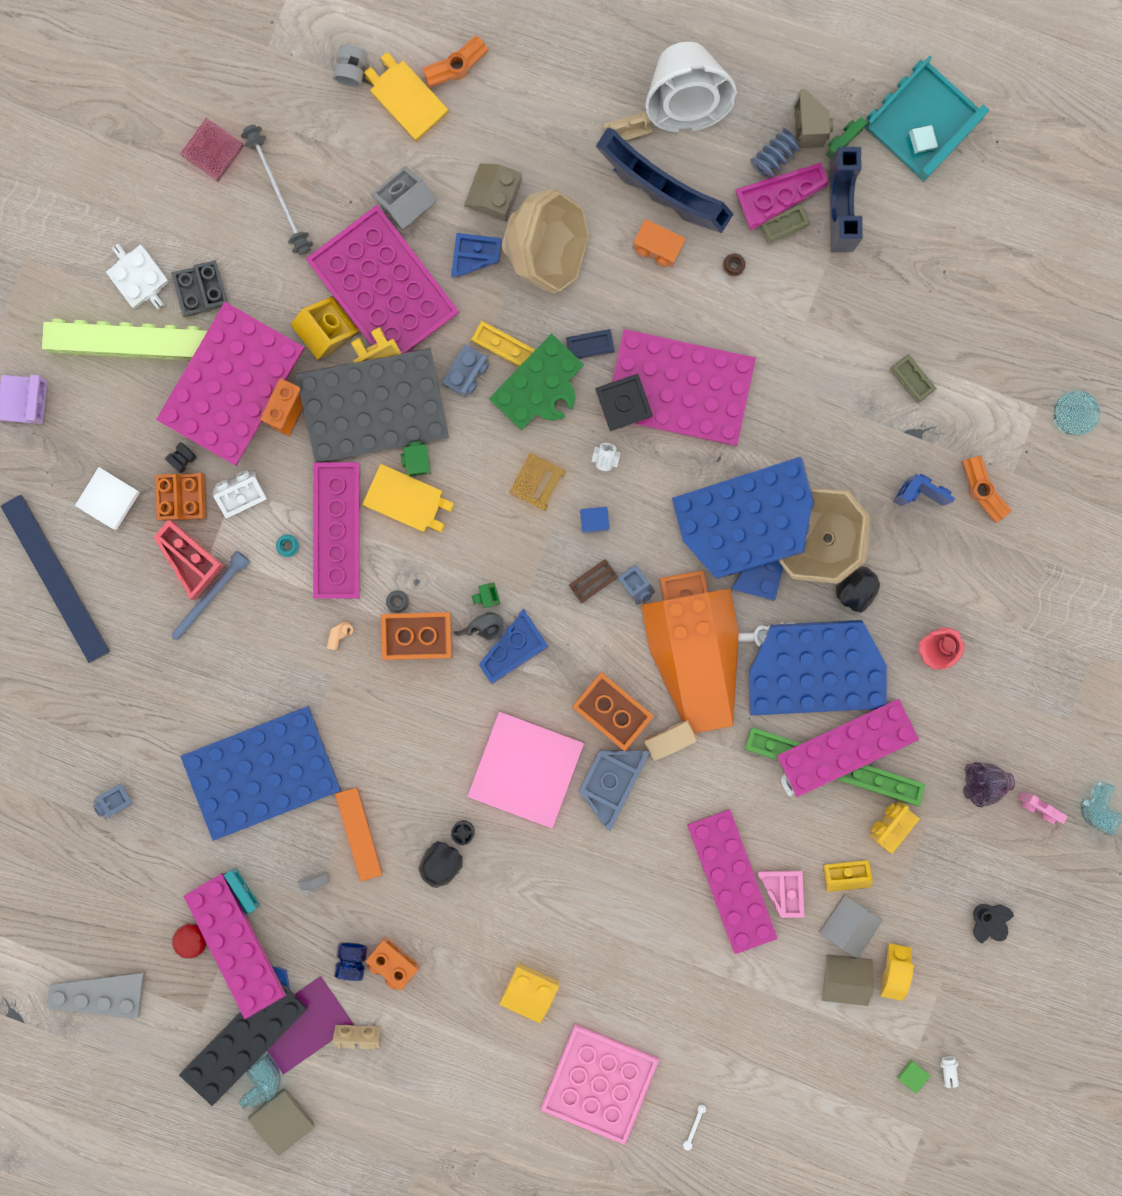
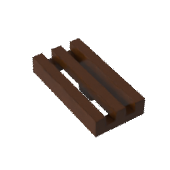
(608, 570)

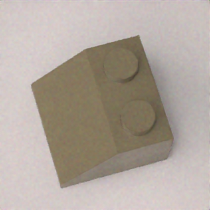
(811, 121)
(494, 190)

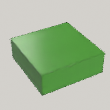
(913, 1076)

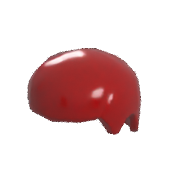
(188, 941)

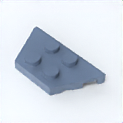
(611, 782)

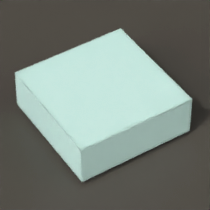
(923, 139)

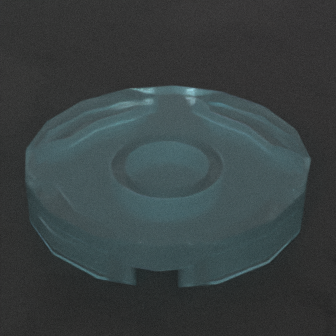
(1076, 413)

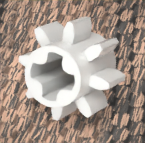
(606, 456)

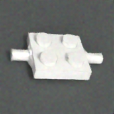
(138, 276)

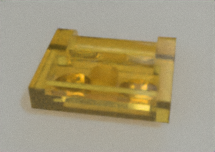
(530, 478)

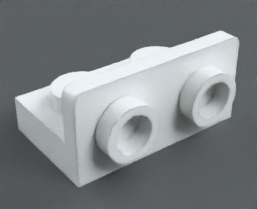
(238, 493)

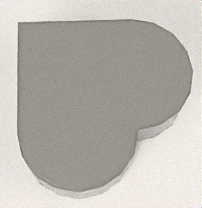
(314, 881)

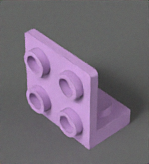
(22, 398)

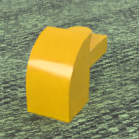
(898, 972)

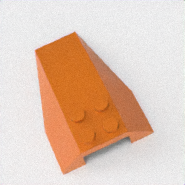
(696, 655)

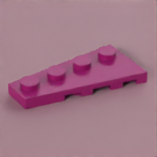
(775, 195)

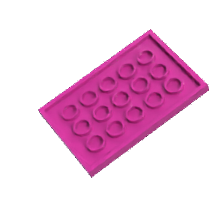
(382, 282)
(229, 383)
(688, 385)

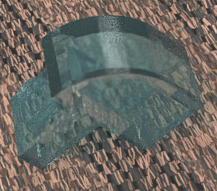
(1096, 811)
(266, 1079)

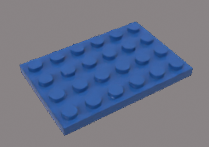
(260, 773)

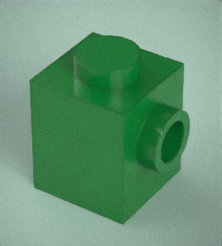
(416, 459)

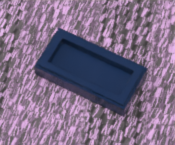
(591, 344)

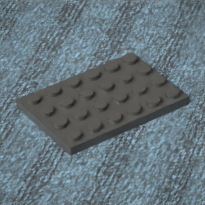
(372, 405)

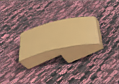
(671, 740)

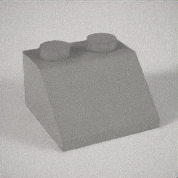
(404, 197)

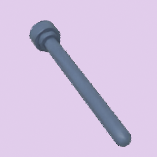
(237, 563)

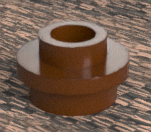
(734, 258)

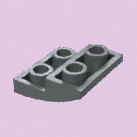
(199, 288)

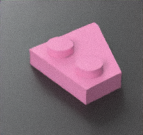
(1032, 803)
(786, 891)

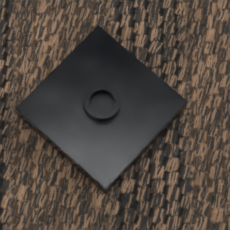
(624, 402)

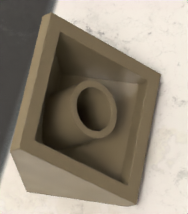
(848, 980)

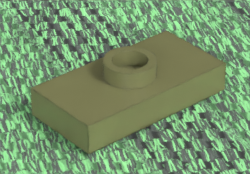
(785, 224)
(913, 378)

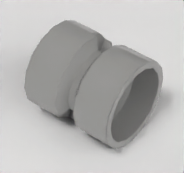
(351, 61)

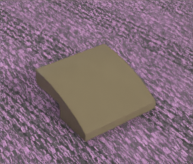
(281, 1122)

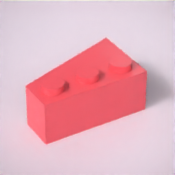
(188, 558)

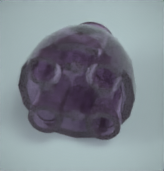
(986, 783)

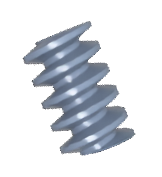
(775, 153)

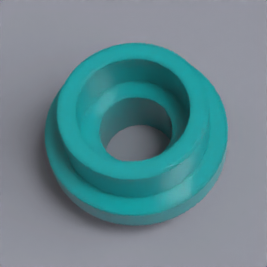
(280, 545)

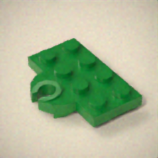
(539, 384)

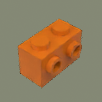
(658, 244)
(392, 964)

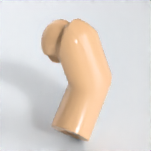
(338, 632)

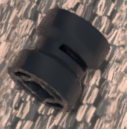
(181, 457)
(460, 835)

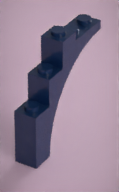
(662, 187)

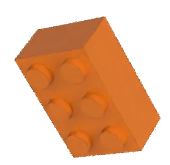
(416, 636)
(612, 711)

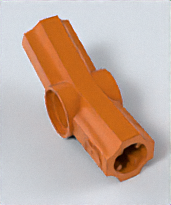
(467, 55)
(991, 502)

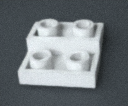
(107, 498)

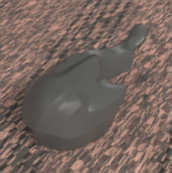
(488, 625)

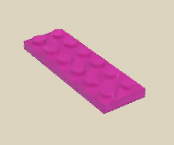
(336, 530)
(847, 748)
(732, 881)
(234, 946)

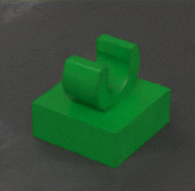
(488, 595)

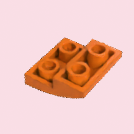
(180, 496)

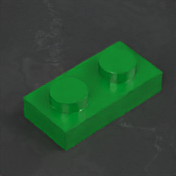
(851, 130)

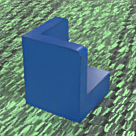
(594, 519)

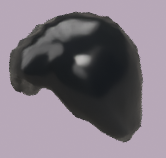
(858, 589)
(440, 864)

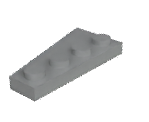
(104, 996)

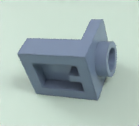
(636, 585)
(111, 802)

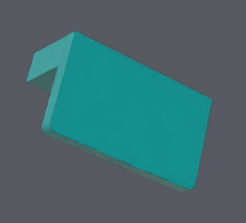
(242, 891)

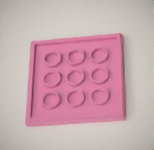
(525, 769)
(599, 1084)

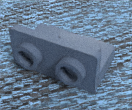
(465, 371)

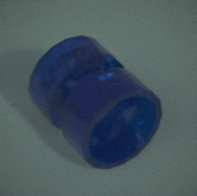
(350, 961)

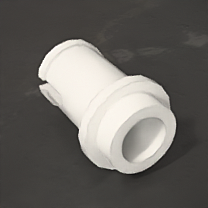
(950, 1071)

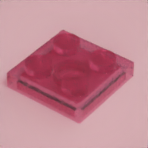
(212, 149)

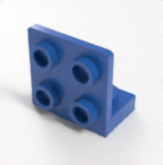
(921, 483)

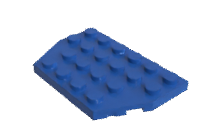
(748, 518)
(817, 669)

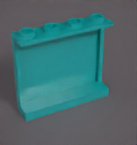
(920, 102)

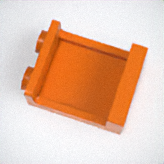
(283, 408)

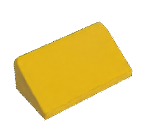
(847, 876)

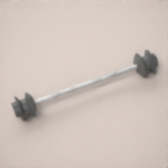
(254, 139)

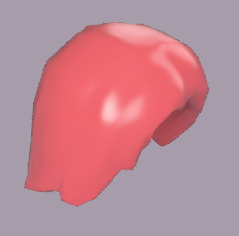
(941, 648)

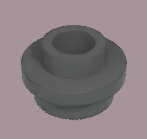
(390, 601)

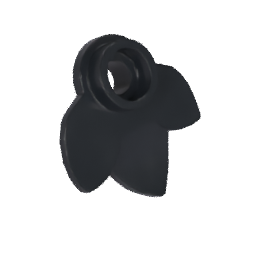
(994, 924)

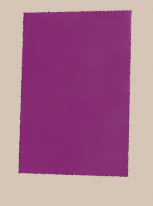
(311, 1029)

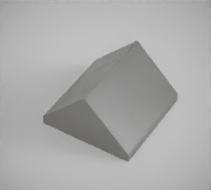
(850, 926)

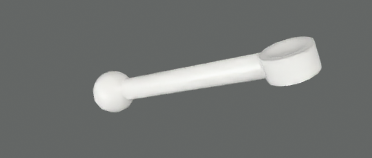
(687, 1144)

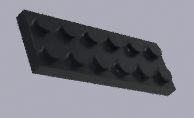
(240, 1047)

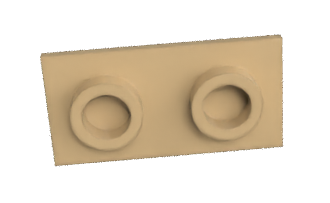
(631, 126)
(347, 1036)

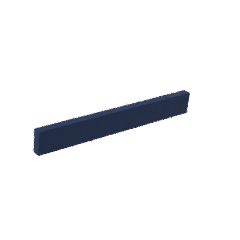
(55, 578)

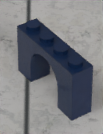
(845, 227)

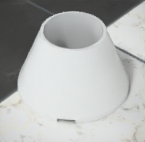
(689, 89)

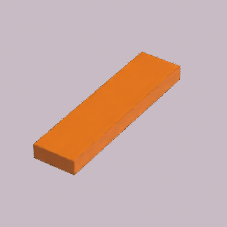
(358, 834)

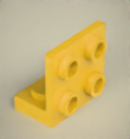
(894, 826)

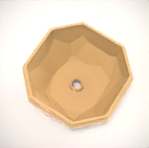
(547, 240)
(849, 525)

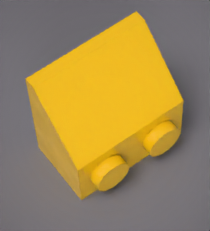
(324, 327)
(529, 993)

